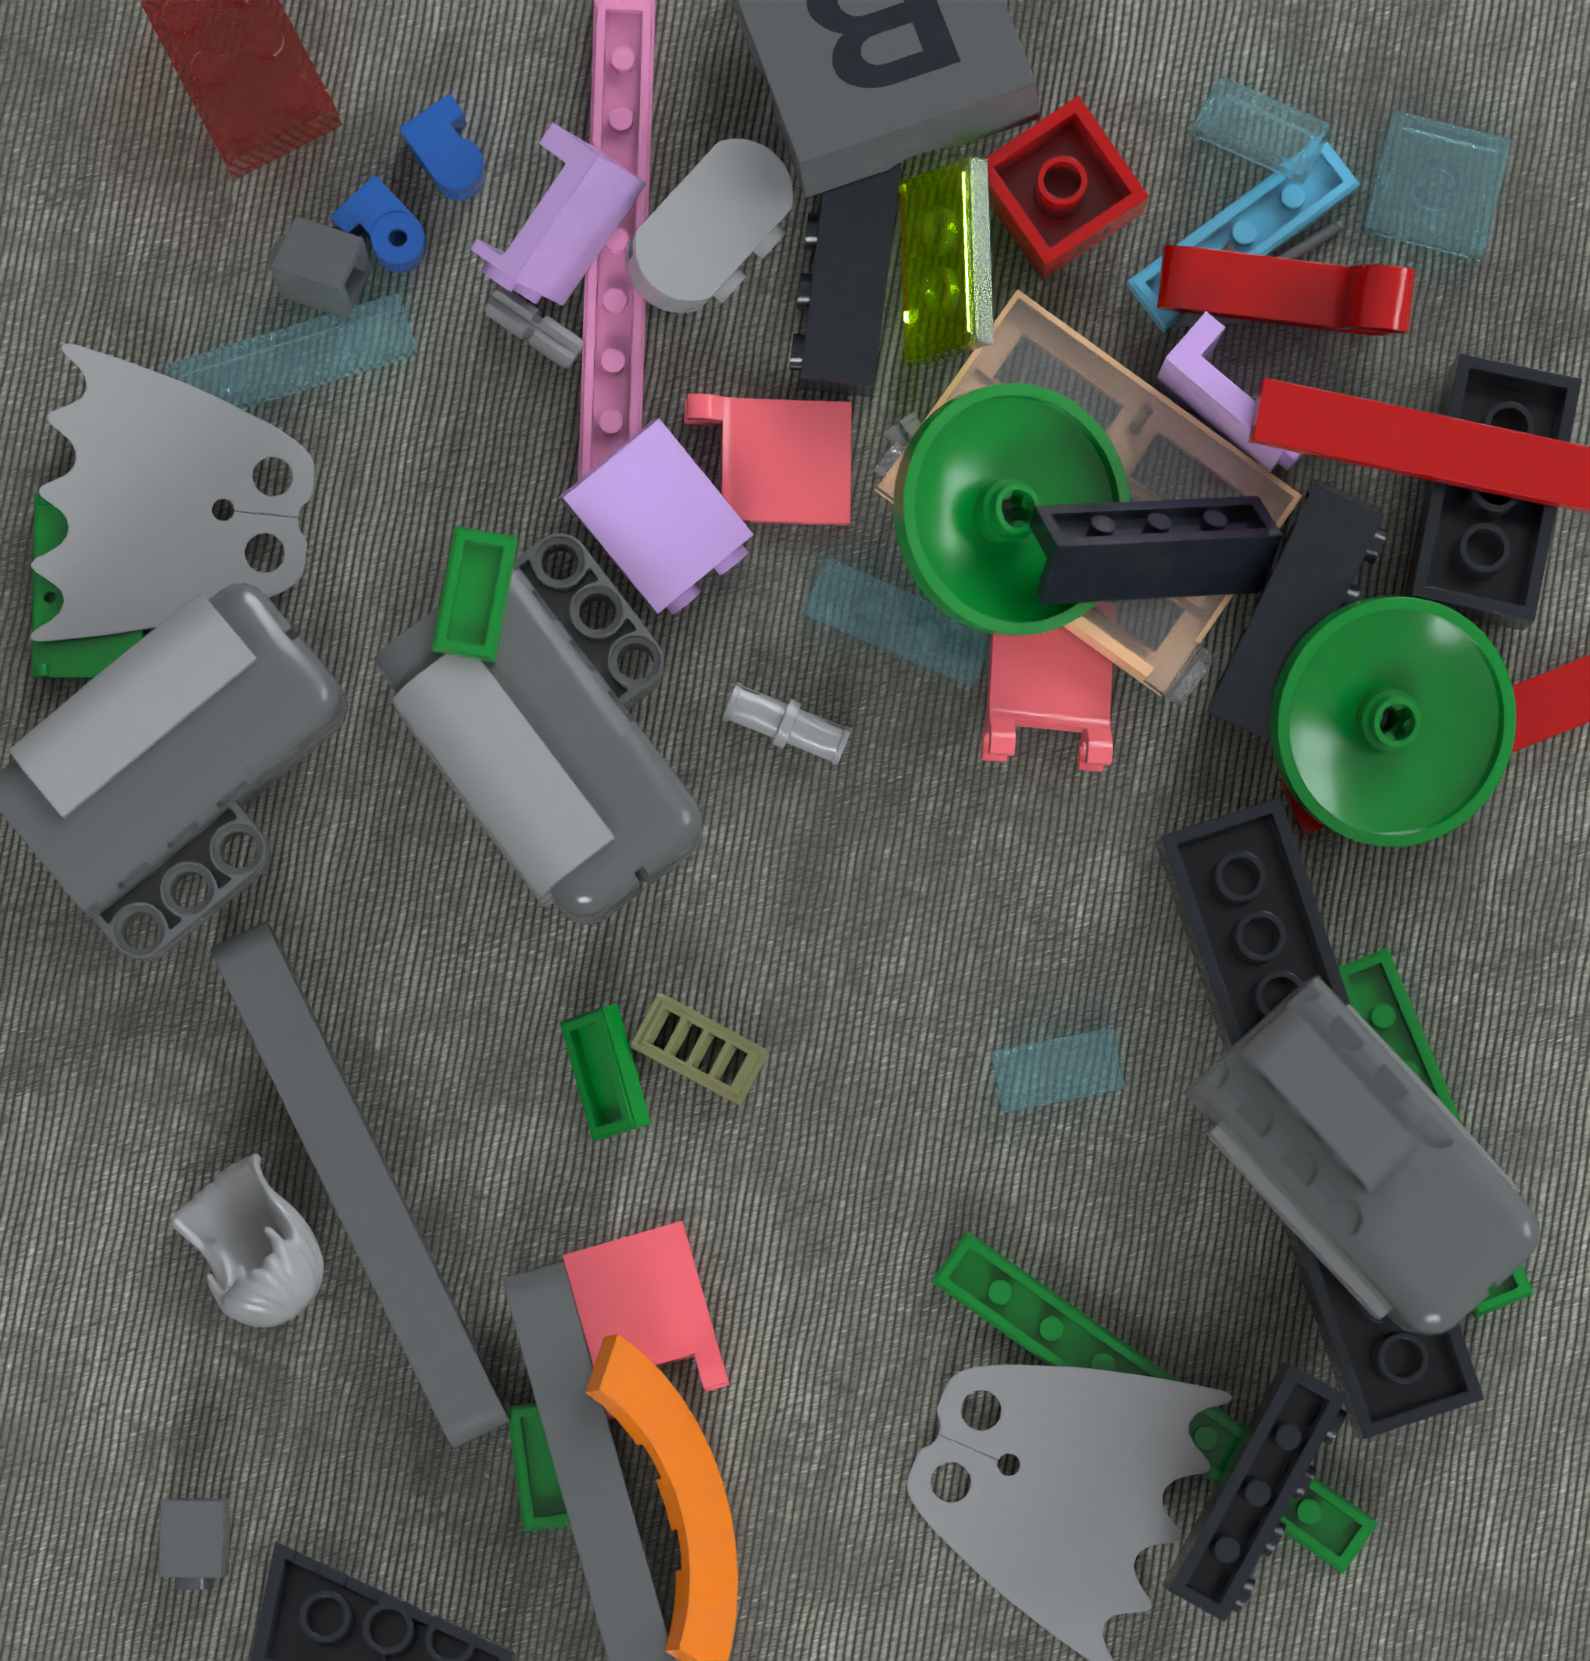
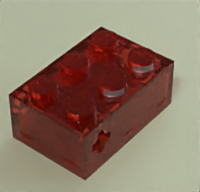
(244, 77)

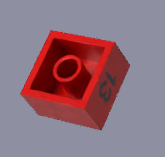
(1062, 188)

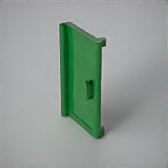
(71, 657)

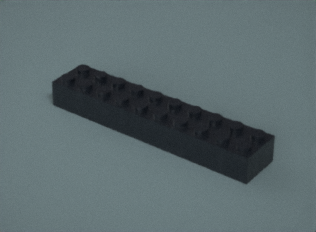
(1253, 945)

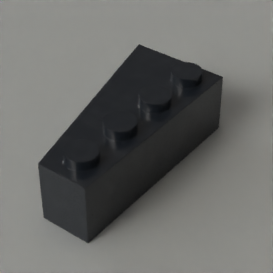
(330, 1616)

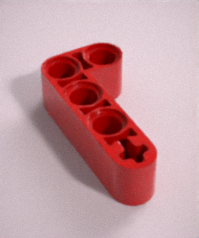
(1286, 291)

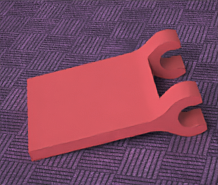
(781, 457)
(1052, 685)
(650, 1297)

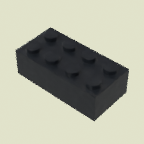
(1484, 548)

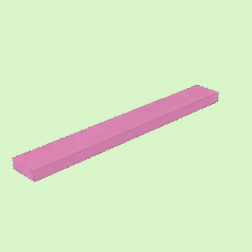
(612, 307)

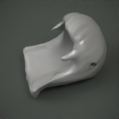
(255, 1244)

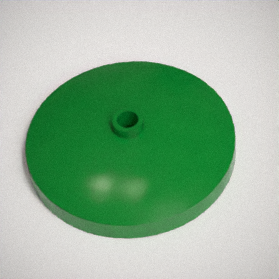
(987, 453)
(1443, 732)

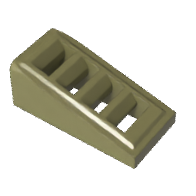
(652, 1025)

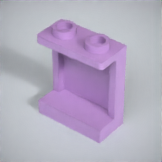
(567, 223)
(1212, 396)
(658, 518)

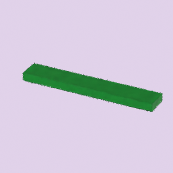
(1382, 1001)

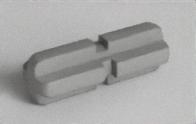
(543, 333)

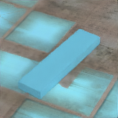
(1258, 222)

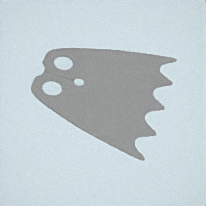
(144, 497)
(1086, 1489)

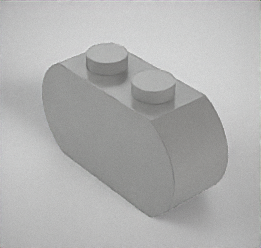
(710, 227)

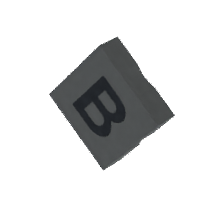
(885, 79)

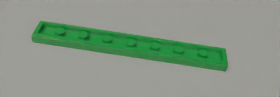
(1069, 1338)

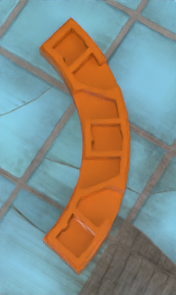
(692, 1494)

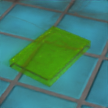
(946, 261)

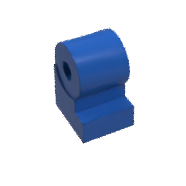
(448, 159)
(387, 224)

